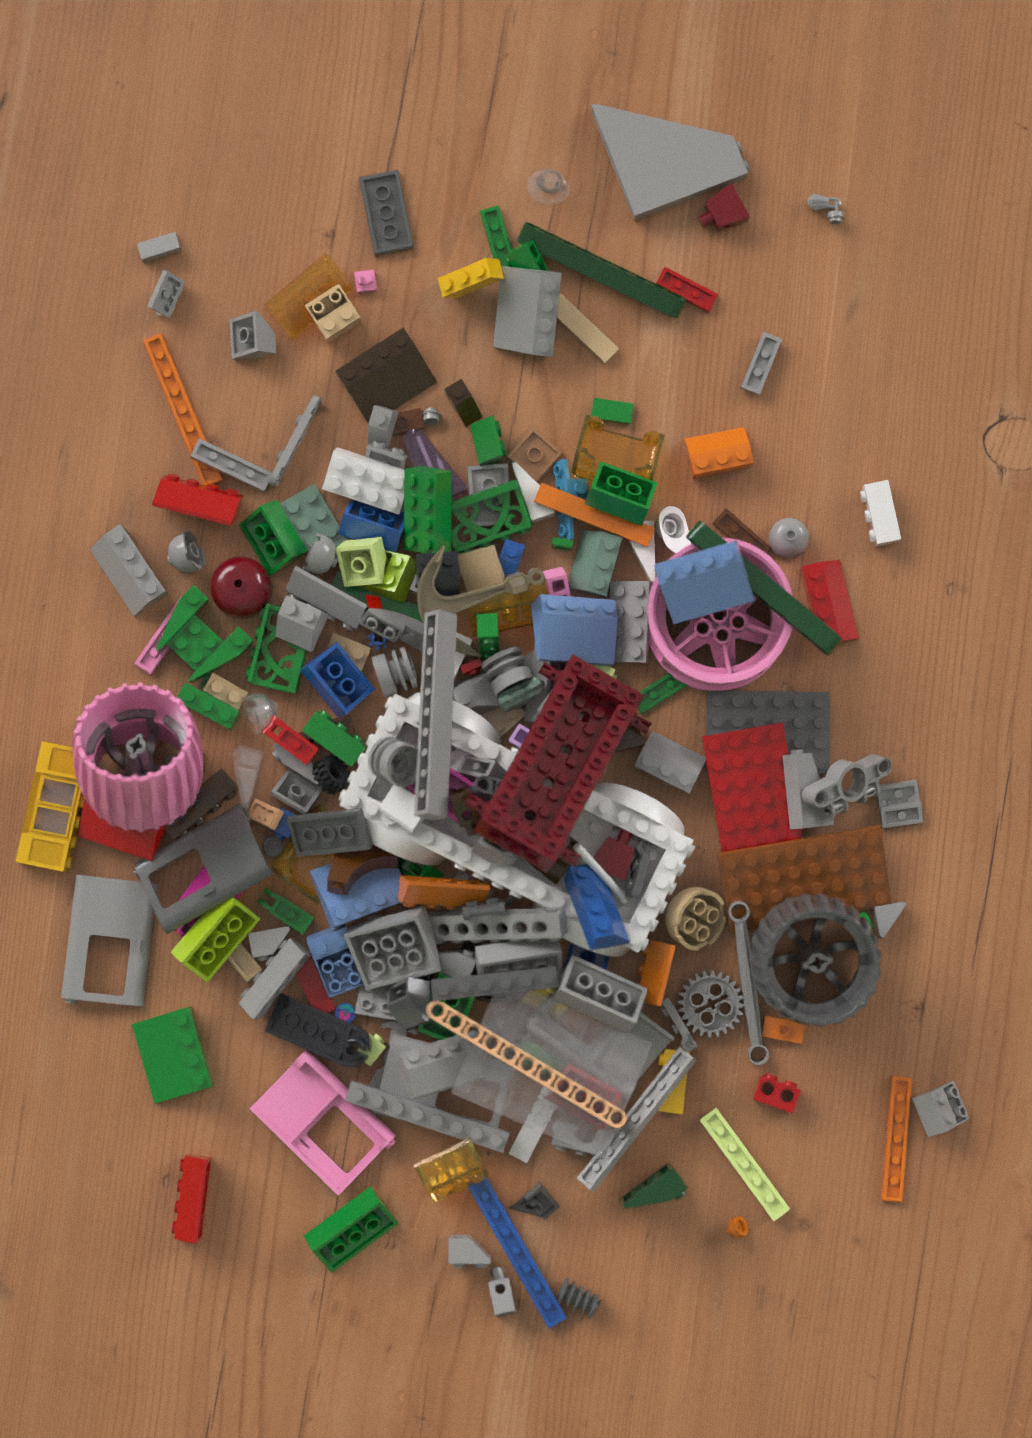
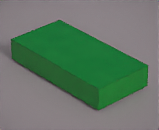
(612, 410)

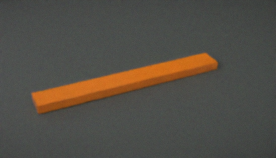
(179, 403)

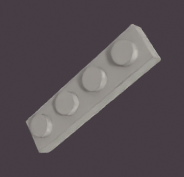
(231, 465)

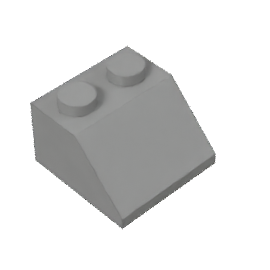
(300, 623)

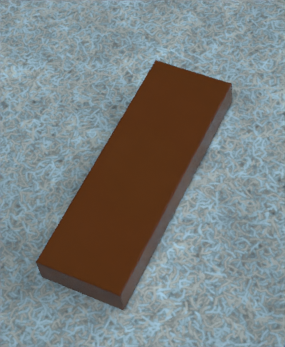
(736, 529)

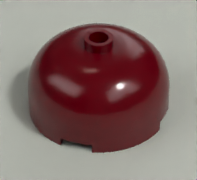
(247, 599)

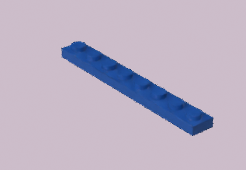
(517, 1252)

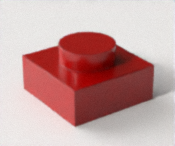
(471, 668)

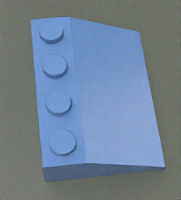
(704, 582)
(575, 627)
(368, 895)

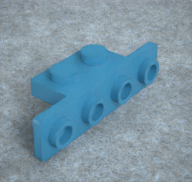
(576, 487)

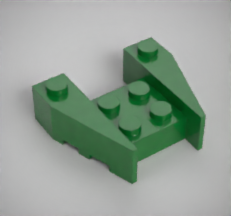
(197, 642)

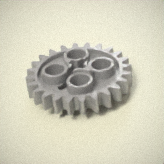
(719, 1020)

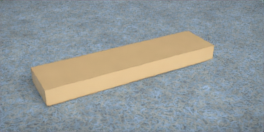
(585, 330)

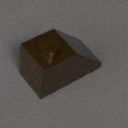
(463, 403)

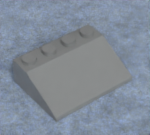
(527, 311)
(393, 947)

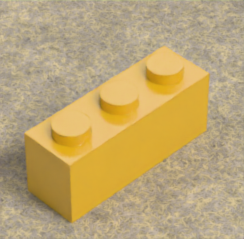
(471, 278)
(675, 1101)

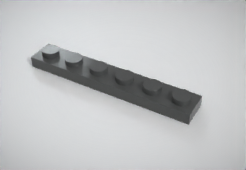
(494, 983)

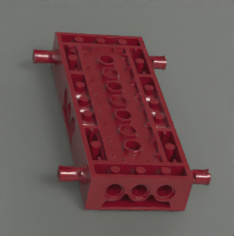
(610, 710)

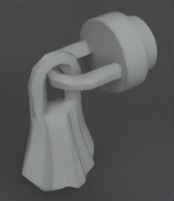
(819, 202)

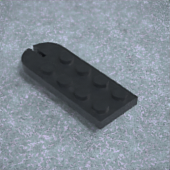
(318, 1031)

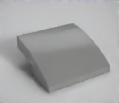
(900, 804)

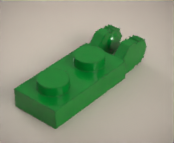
(287, 912)

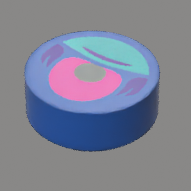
(345, 1011)

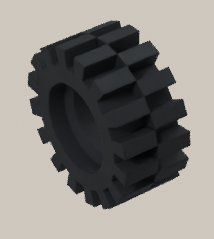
(331, 774)

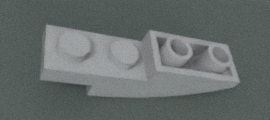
(394, 626)

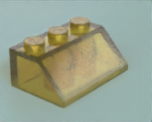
(451, 1170)

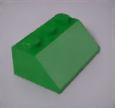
(273, 537)

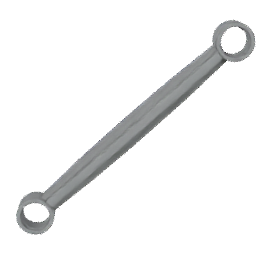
(748, 984)

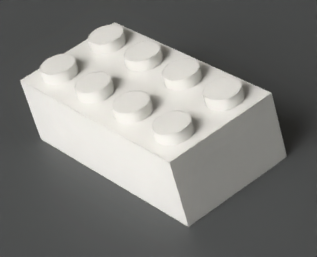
(365, 480)

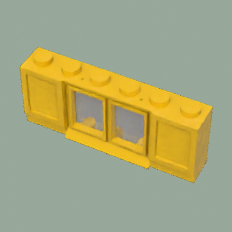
(51, 811)

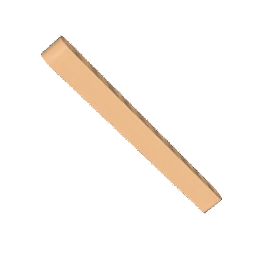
(536, 1065)

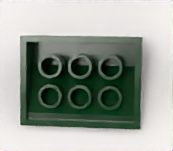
(657, 1188)

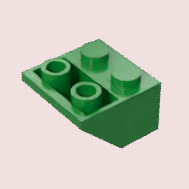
(486, 441)

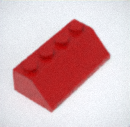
(198, 500)
(829, 597)
(192, 1199)

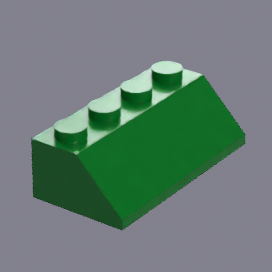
(350, 1229)

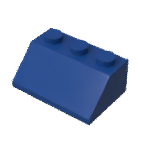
(368, 521)
(337, 679)

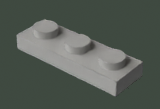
(761, 363)

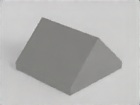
(297, 792)

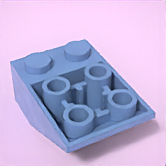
(334, 960)

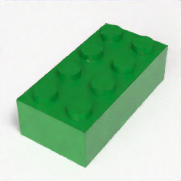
(427, 509)

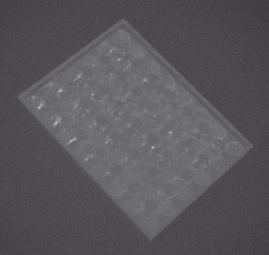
(570, 1043)

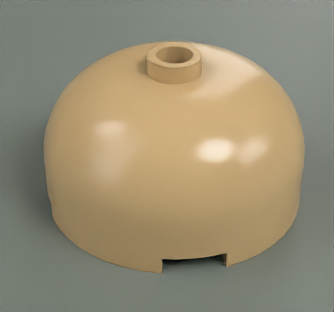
(695, 917)

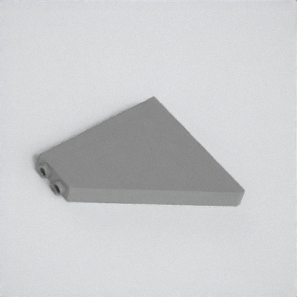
(665, 160)

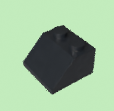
(448, 577)

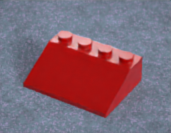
(133, 842)

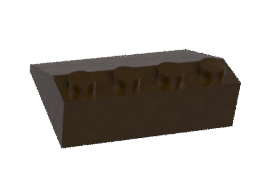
(386, 374)

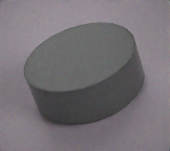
(272, 846)

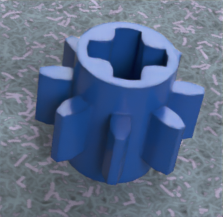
(377, 644)

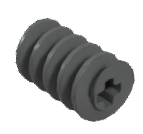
(578, 1298)

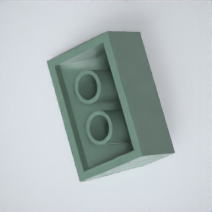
(594, 563)

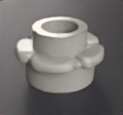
(431, 416)

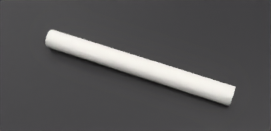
(601, 873)

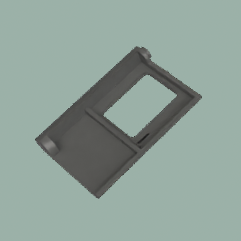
(229, 857)

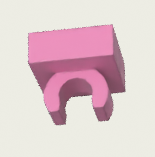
(365, 281)

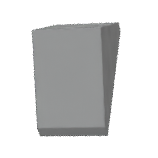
(886, 916)

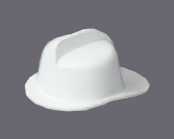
(672, 528)

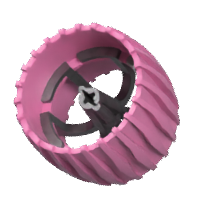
(145, 792)

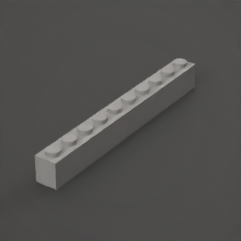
(435, 715)

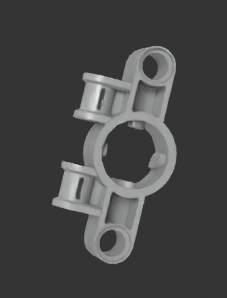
(828, 791)

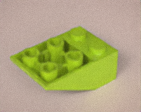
(397, 577)

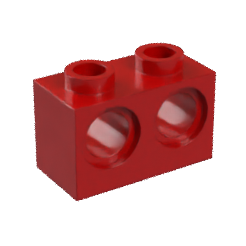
(774, 1098)

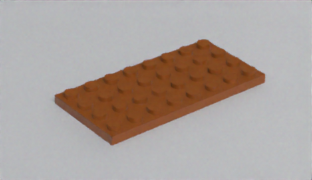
(833, 864)

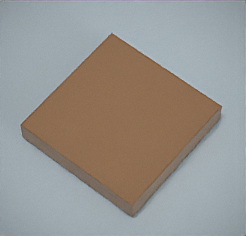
(535, 454)

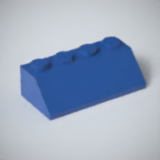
(595, 908)

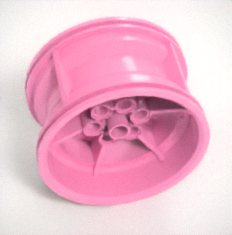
(726, 674)

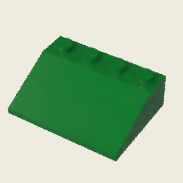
(173, 1054)

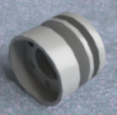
(506, 670)
(394, 672)
(394, 761)

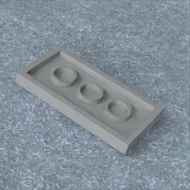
(632, 622)

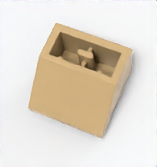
(333, 313)

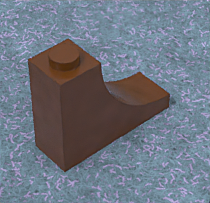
(350, 866)

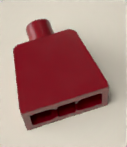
(724, 210)
(615, 855)

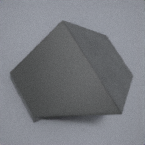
(536, 1202)

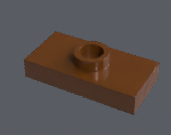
(408, 420)

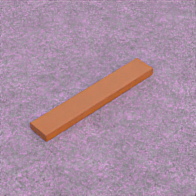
(575, 508)
(896, 1139)

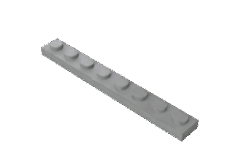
(427, 1116)
(638, 1118)

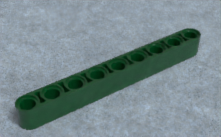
(603, 270)
(774, 595)

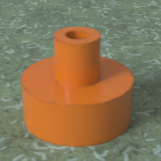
(737, 1227)

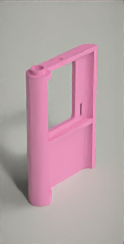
(301, 1101)

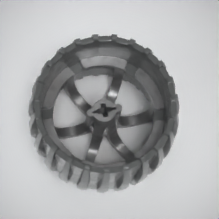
(850, 997)

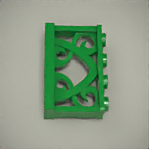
(501, 492)
(291, 675)

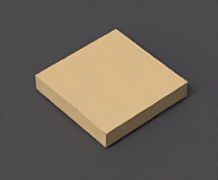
(480, 568)

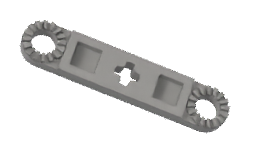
(286, 456)

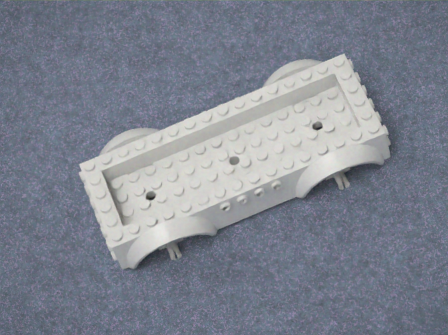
(604, 815)

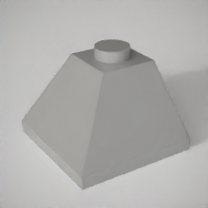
(251, 337)
(476, 693)

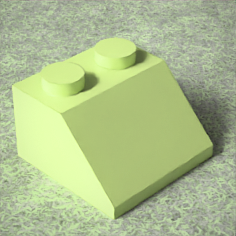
(362, 561)

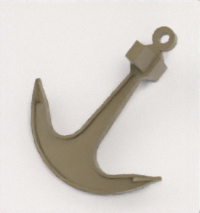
(430, 599)

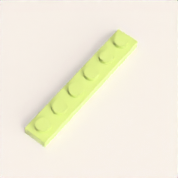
(744, 1164)

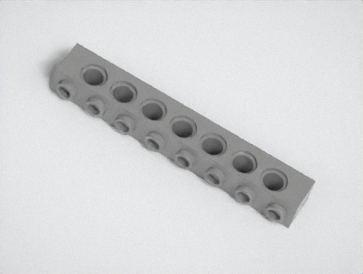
(553, 918)

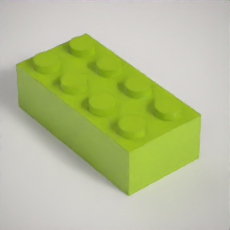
(215, 937)

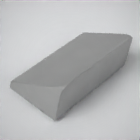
(159, 247)

